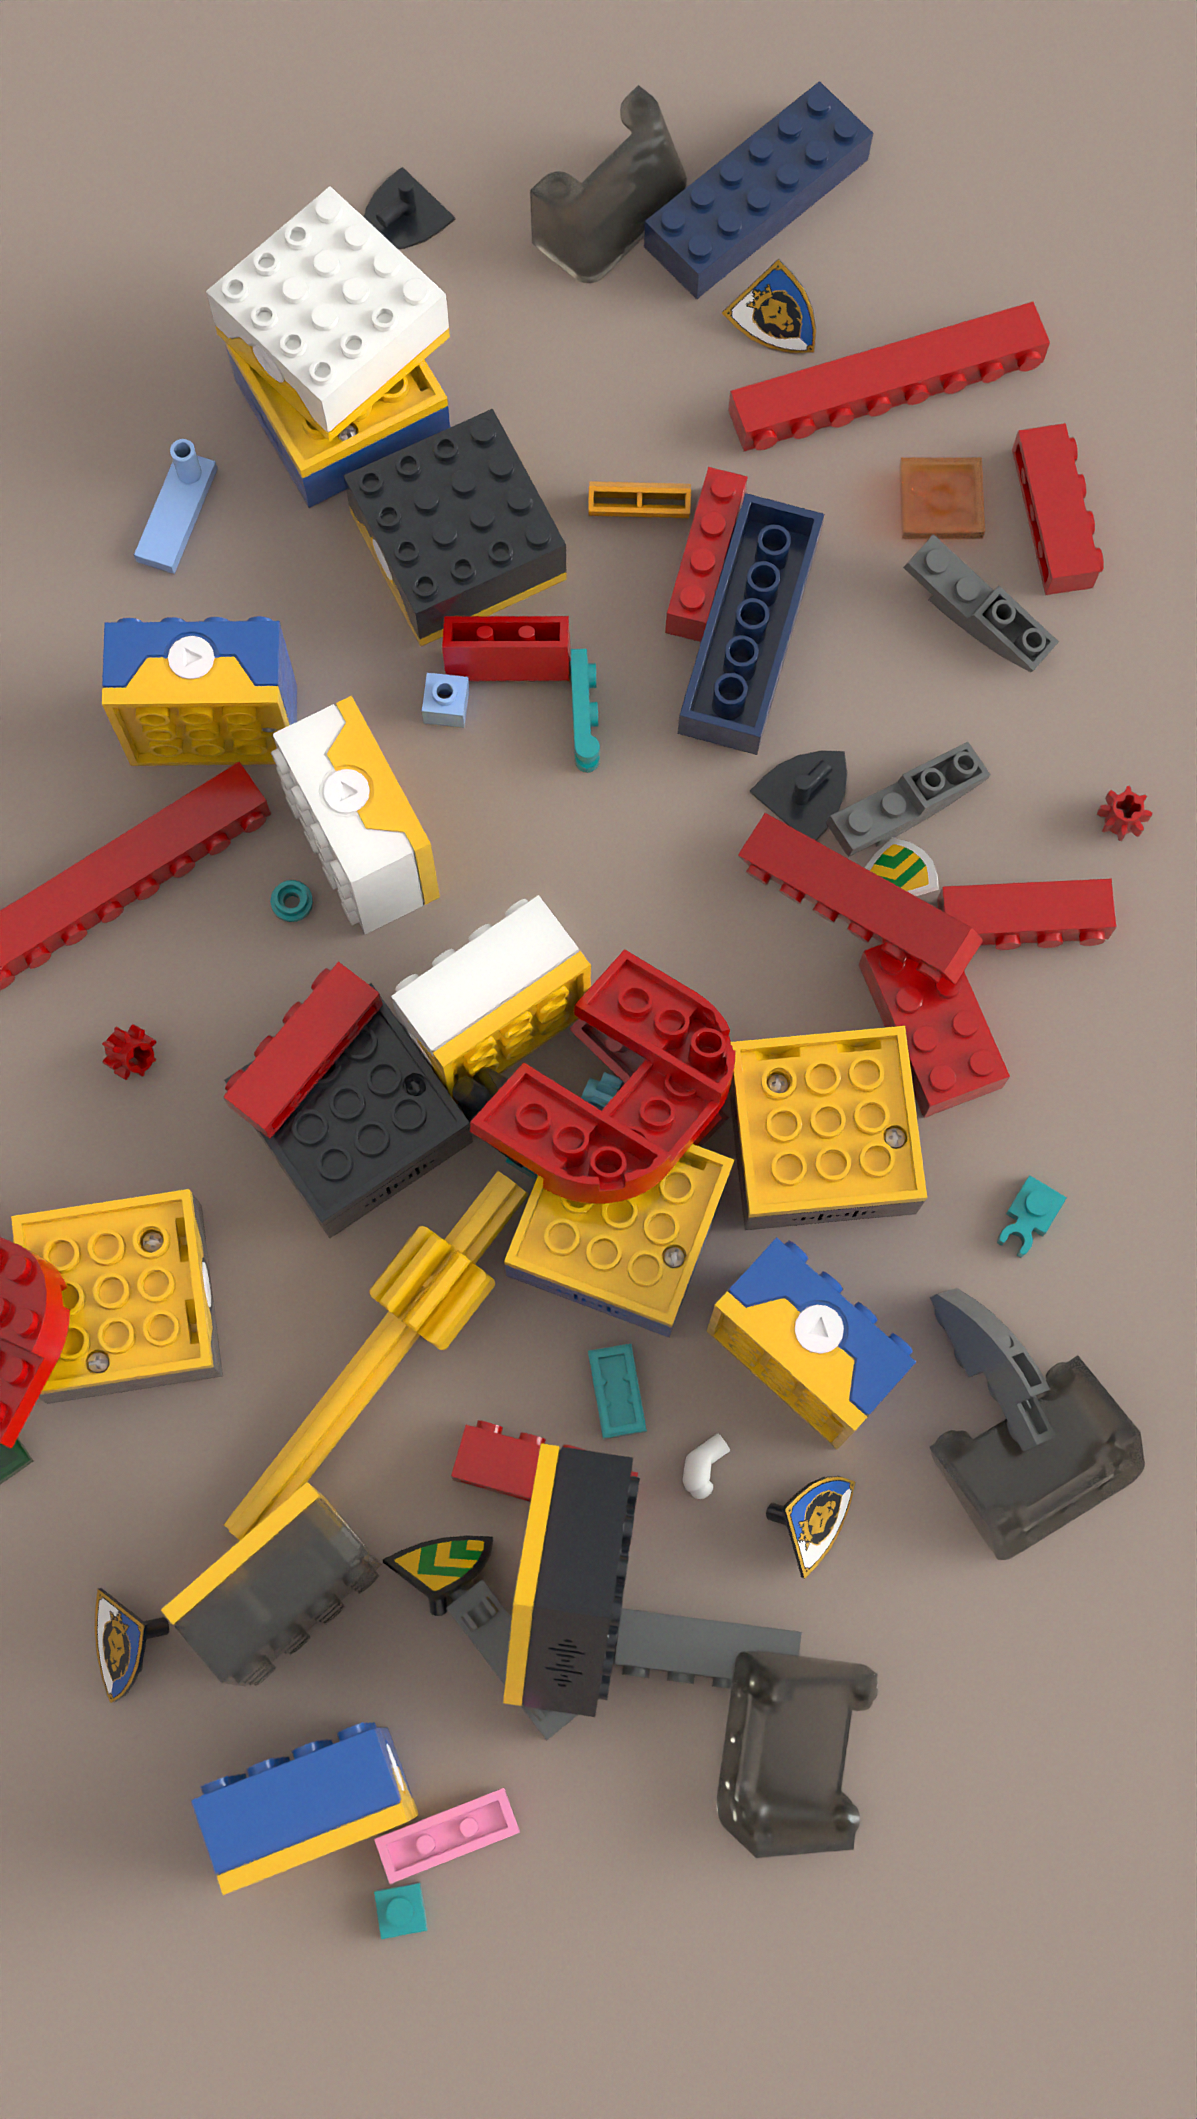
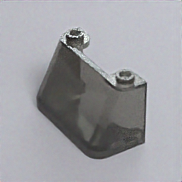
(600, 220)
(1033, 1493)
(789, 1752)

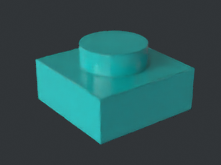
(400, 1910)

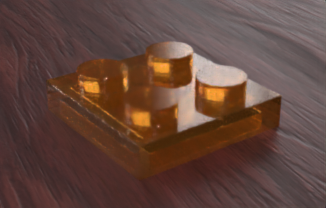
(942, 497)

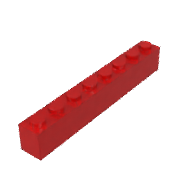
(888, 377)
(128, 869)

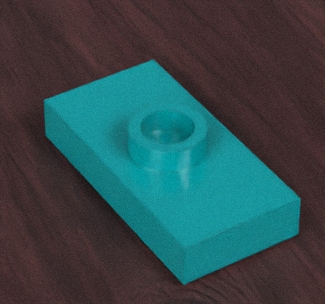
(617, 1391)

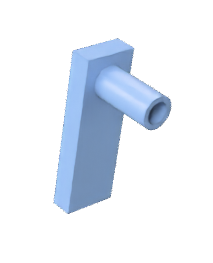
(176, 508)

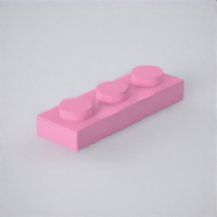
(447, 1835)

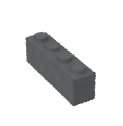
(692, 1645)

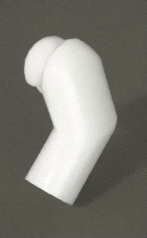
(698, 1466)

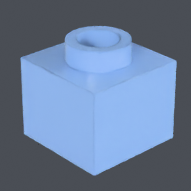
(445, 711)

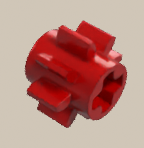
(1134, 809)
(129, 1051)

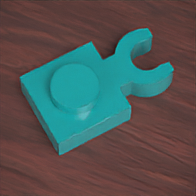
(1033, 1211)

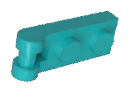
(584, 712)

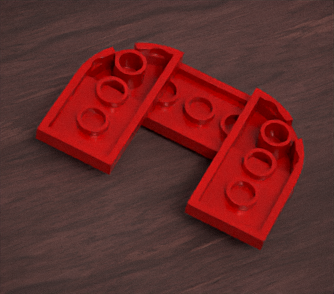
(652, 1117)
(31, 1333)

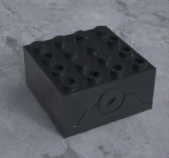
(368, 1126)

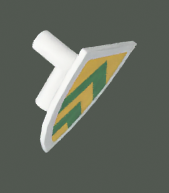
(905, 867)

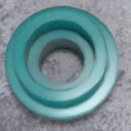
(283, 892)

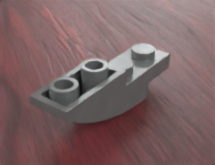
(977, 608)
(909, 801)
(990, 1347)

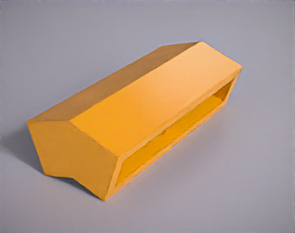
(639, 491)

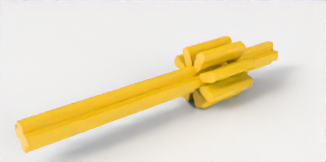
(428, 1293)

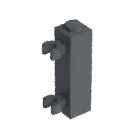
(489, 1630)

